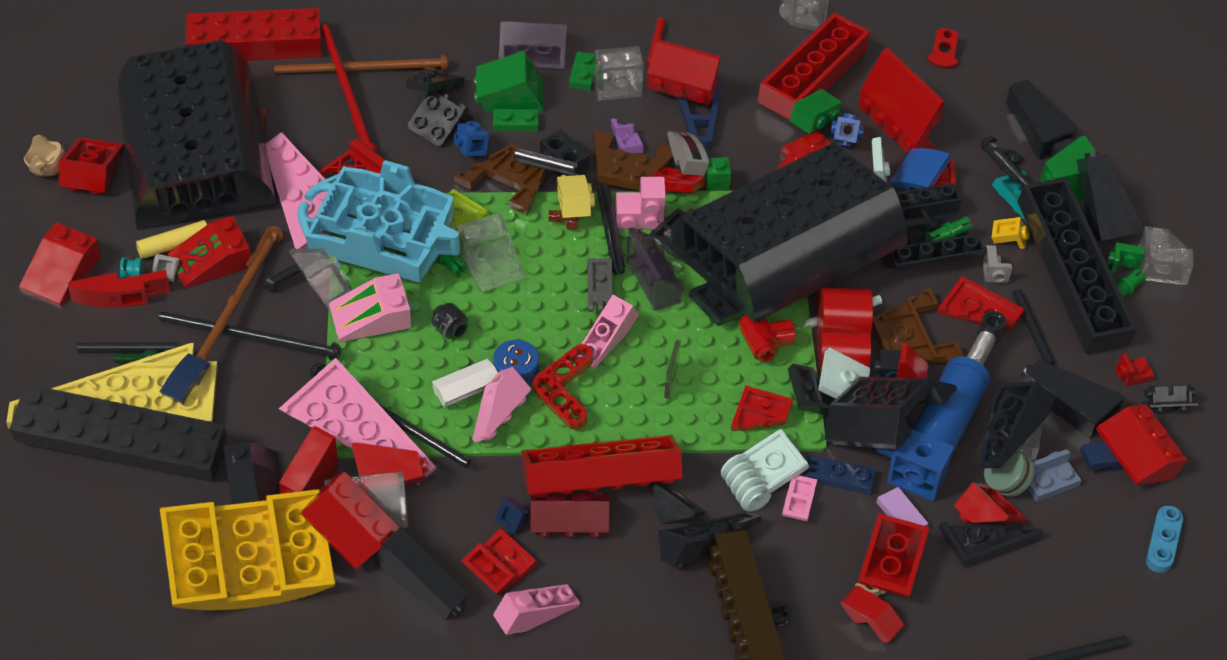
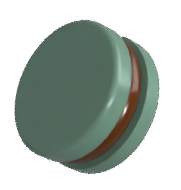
(1012, 477)

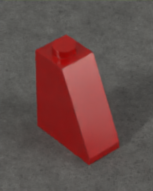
(384, 460)
(312, 463)

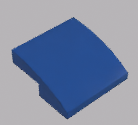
(920, 169)

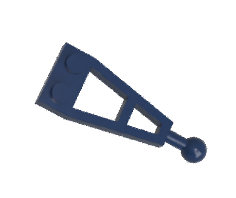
(702, 119)

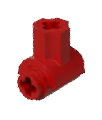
(766, 337)

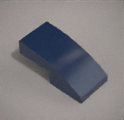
(184, 377)
(1099, 456)

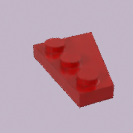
(971, 301)

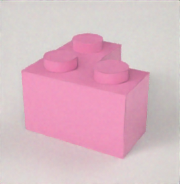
(642, 209)

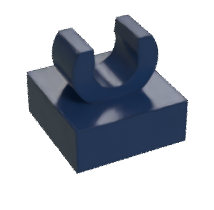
(512, 515)

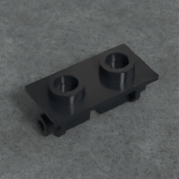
(1160, 398)

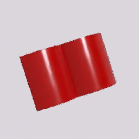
(844, 322)

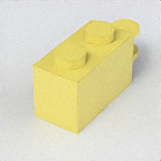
(575, 196)

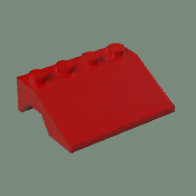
(900, 102)

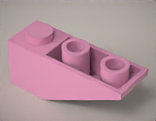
(610, 328)
(499, 399)
(530, 608)

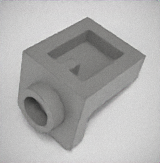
(993, 268)

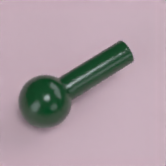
(131, 357)

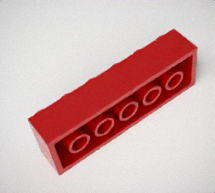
(260, 33)
(814, 64)
(601, 465)

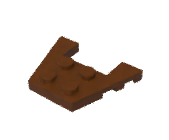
(626, 168)
(506, 170)
(903, 326)

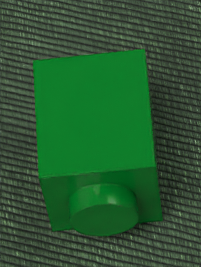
(718, 174)

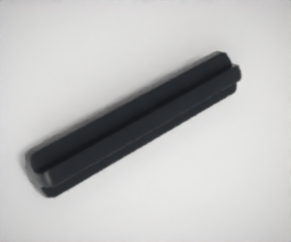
(545, 161)

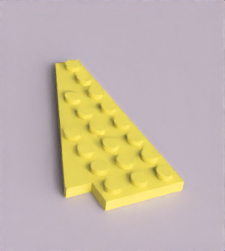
(140, 384)

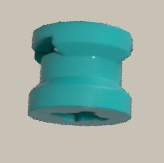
(131, 267)

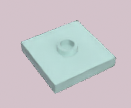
(881, 167)
(839, 373)
(776, 460)

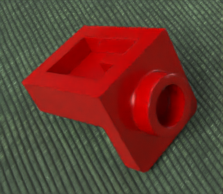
(1134, 371)

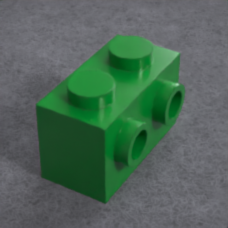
(815, 111)

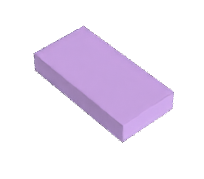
(898, 505)

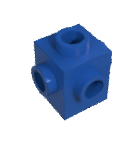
(838, 126)
(471, 139)

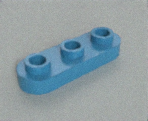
(1163, 545)

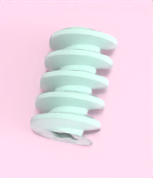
(745, 483)

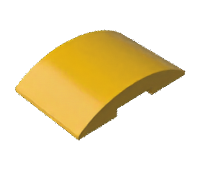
(244, 553)

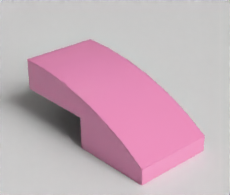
(799, 498)

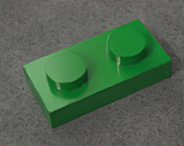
(582, 71)
(515, 120)

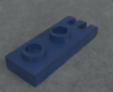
(840, 474)

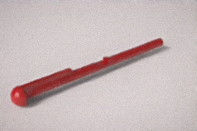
(349, 95)

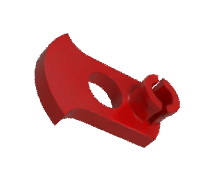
(939, 59)

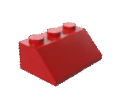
(683, 72)
(1142, 445)
(349, 520)

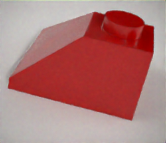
(986, 506)

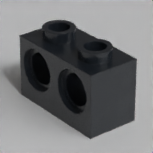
(564, 147)

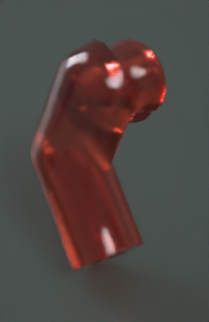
(571, 222)

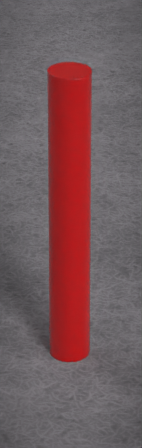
(657, 35)

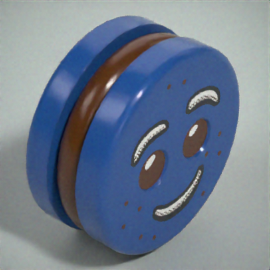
(520, 356)

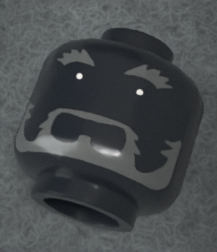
(449, 321)

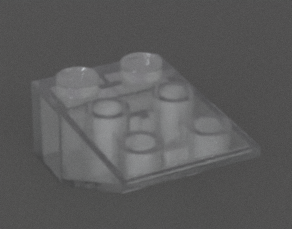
(489, 252)

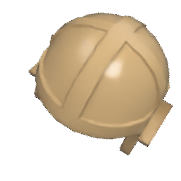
(44, 156)

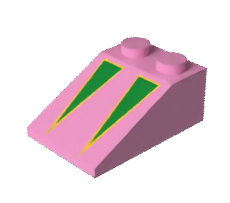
(371, 309)

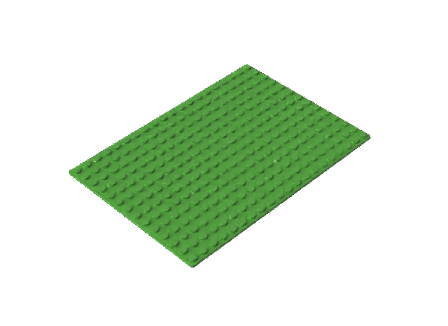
(552, 314)

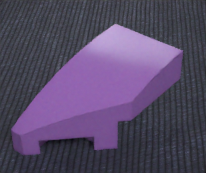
(626, 137)

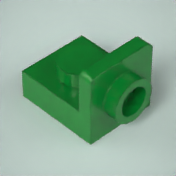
(1126, 256)

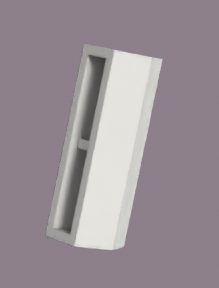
(464, 382)

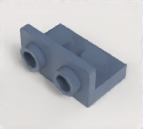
(1053, 476)

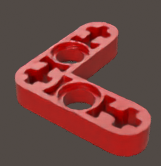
(557, 382)

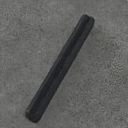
(610, 228)

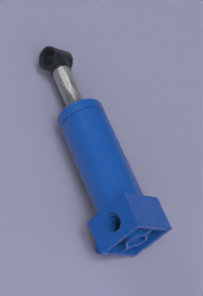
(926, 455)

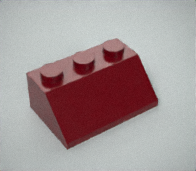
(570, 514)

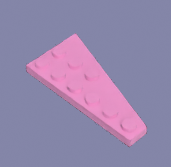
(293, 179)
(347, 411)

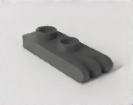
(599, 283)

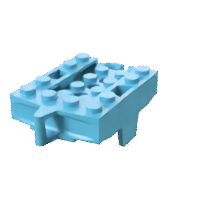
(384, 209)

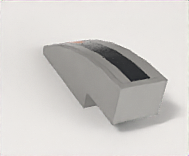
(688, 153)

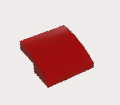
(499, 562)

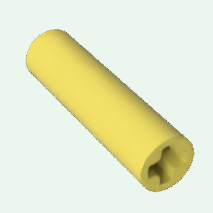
(168, 240)

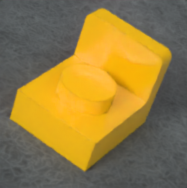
(1010, 230)

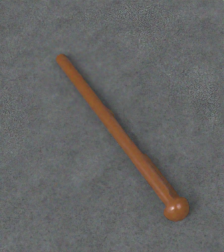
(443, 62)
(271, 235)

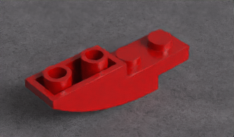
(118, 293)

